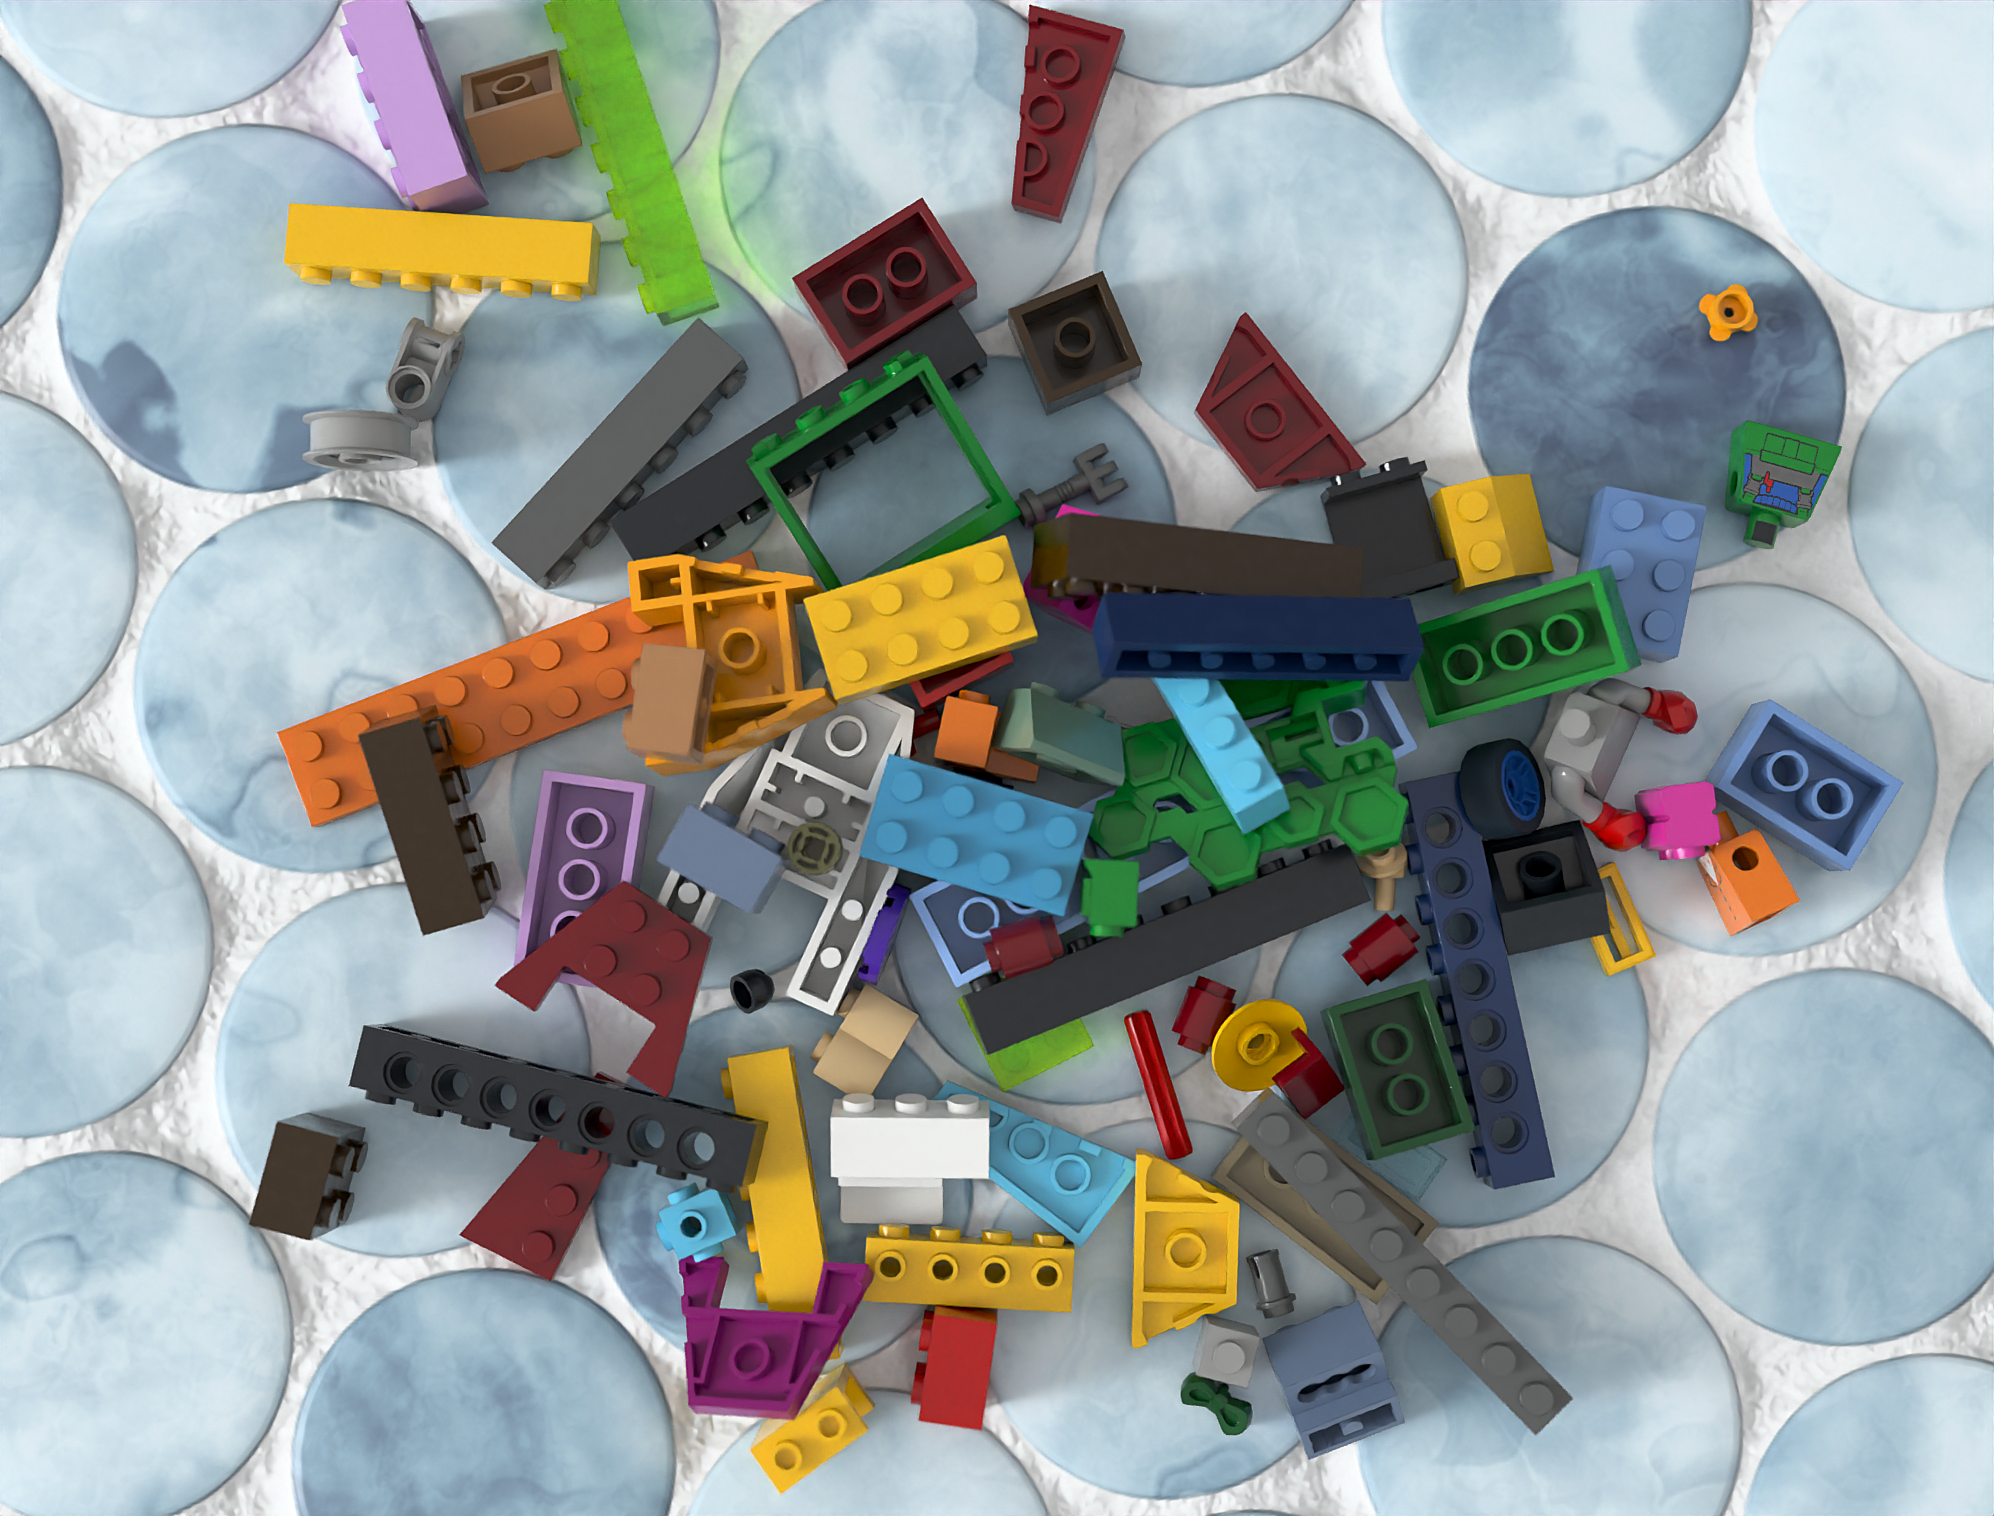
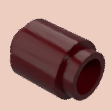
(1023, 946)
(1382, 948)
(1203, 1013)

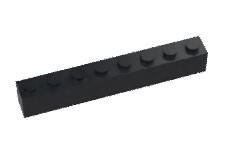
(723, 489)
(1167, 947)

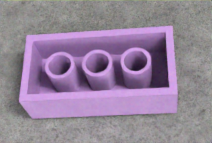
(413, 106)
(583, 845)

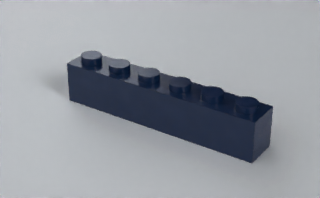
(1256, 637)

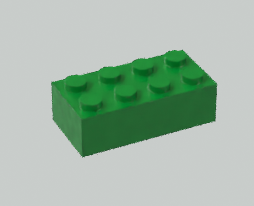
(1524, 647)

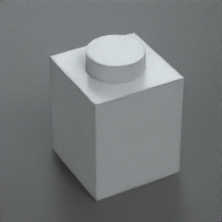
(1226, 1351)

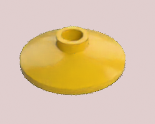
(1256, 1044)

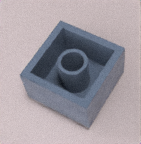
(724, 858)

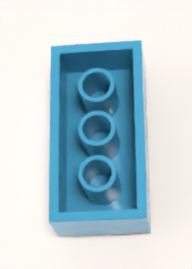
(976, 835)

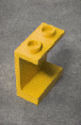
(822, 1428)

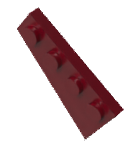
(1063, 92)
(543, 1202)

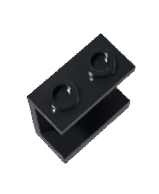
(1393, 525)

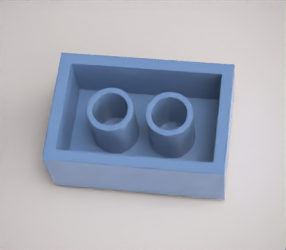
(1653, 558)
(1802, 786)

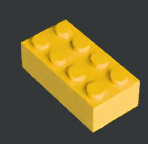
(921, 620)

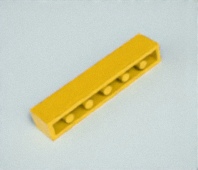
(442, 250)
(784, 1194)

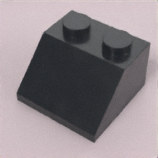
(1546, 888)

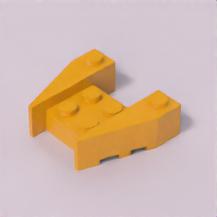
(752, 631)

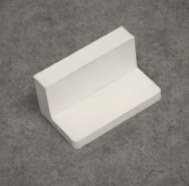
(891, 1200)

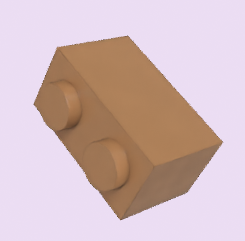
(670, 703)

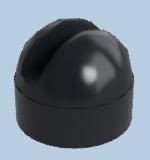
(751, 990)

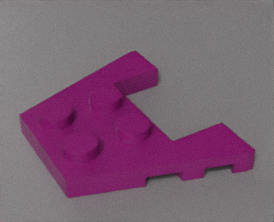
(759, 1358)

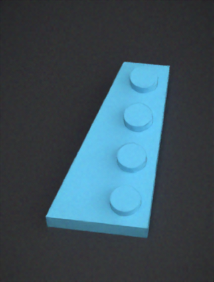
(1050, 1169)

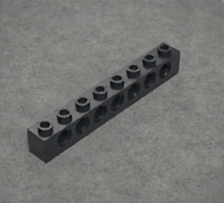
(382, 1073)

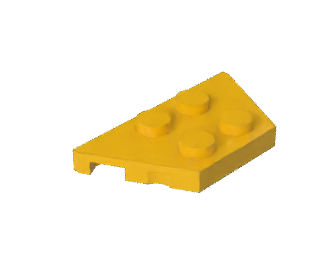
(1180, 1248)

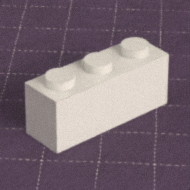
(910, 1137)

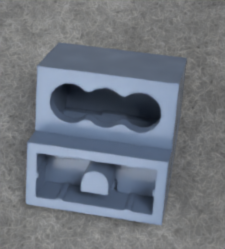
(1333, 1379)

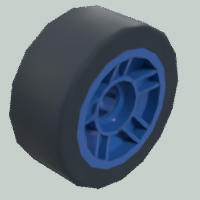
(1502, 789)

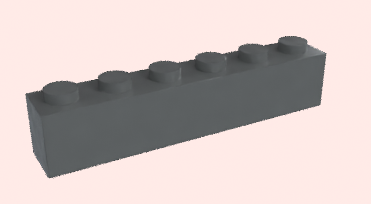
(622, 455)

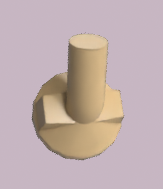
(1385, 867)

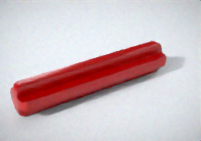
(1158, 1084)

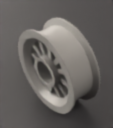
(360, 440)

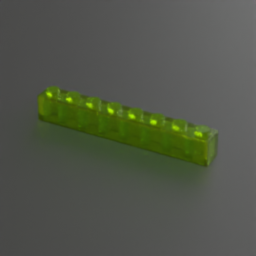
(635, 156)

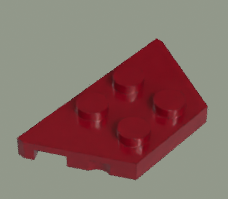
(1269, 417)

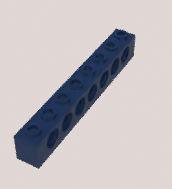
(1527, 1153)

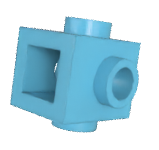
(710, 1208)

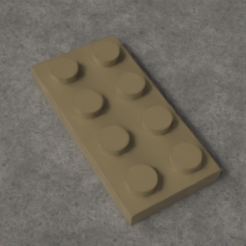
(1270, 1195)

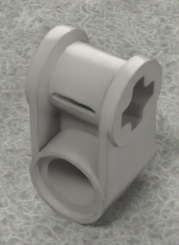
(424, 359)

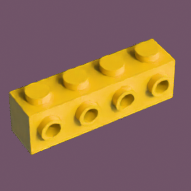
(970, 1270)

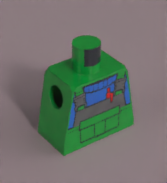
(1775, 479)

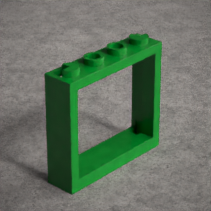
(956, 534)

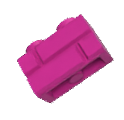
(1679, 819)

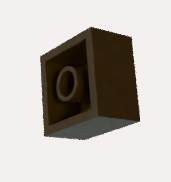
(1074, 343)
(309, 1176)

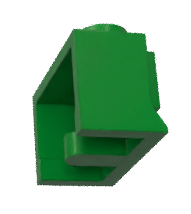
(1109, 896)

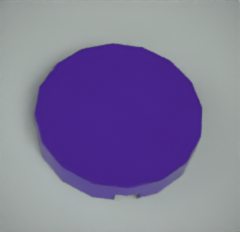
(884, 934)

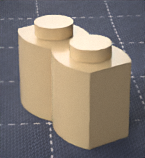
(864, 1042)

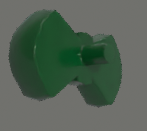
(1232, 1413)

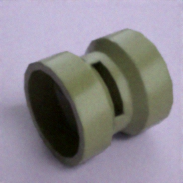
(821, 852)

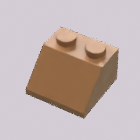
(520, 112)

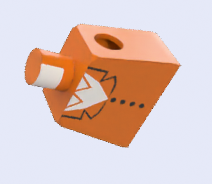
(1748, 893)

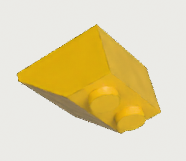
(1491, 531)

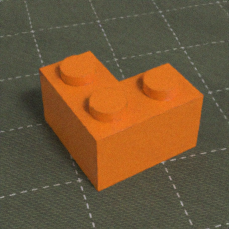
(967, 735)

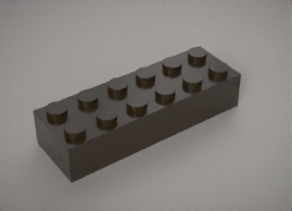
(1119, 555)

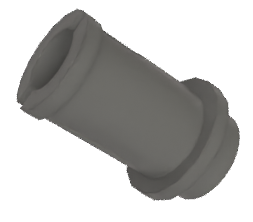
(1270, 1284)

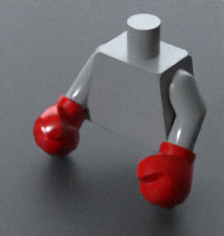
(1592, 743)

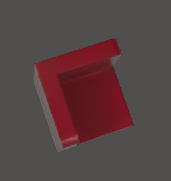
(1309, 1079)

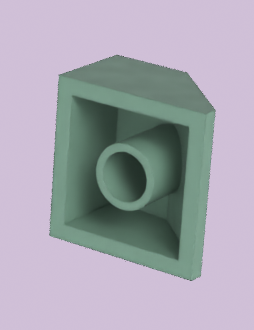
(1061, 736)

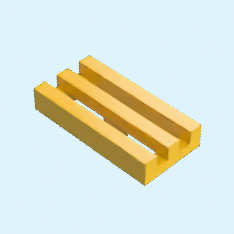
(1634, 923)

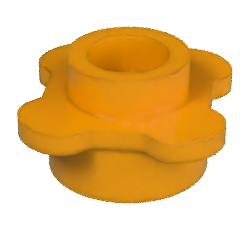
(1739, 302)

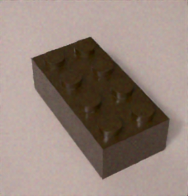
(430, 818)

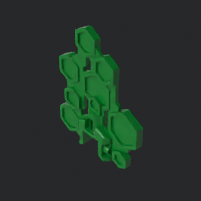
(1352, 804)

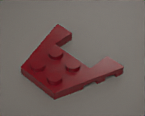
(636, 956)

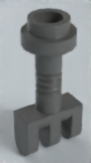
(1034, 507)

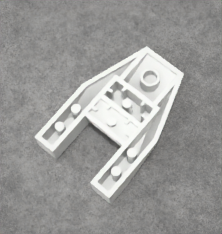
(824, 776)

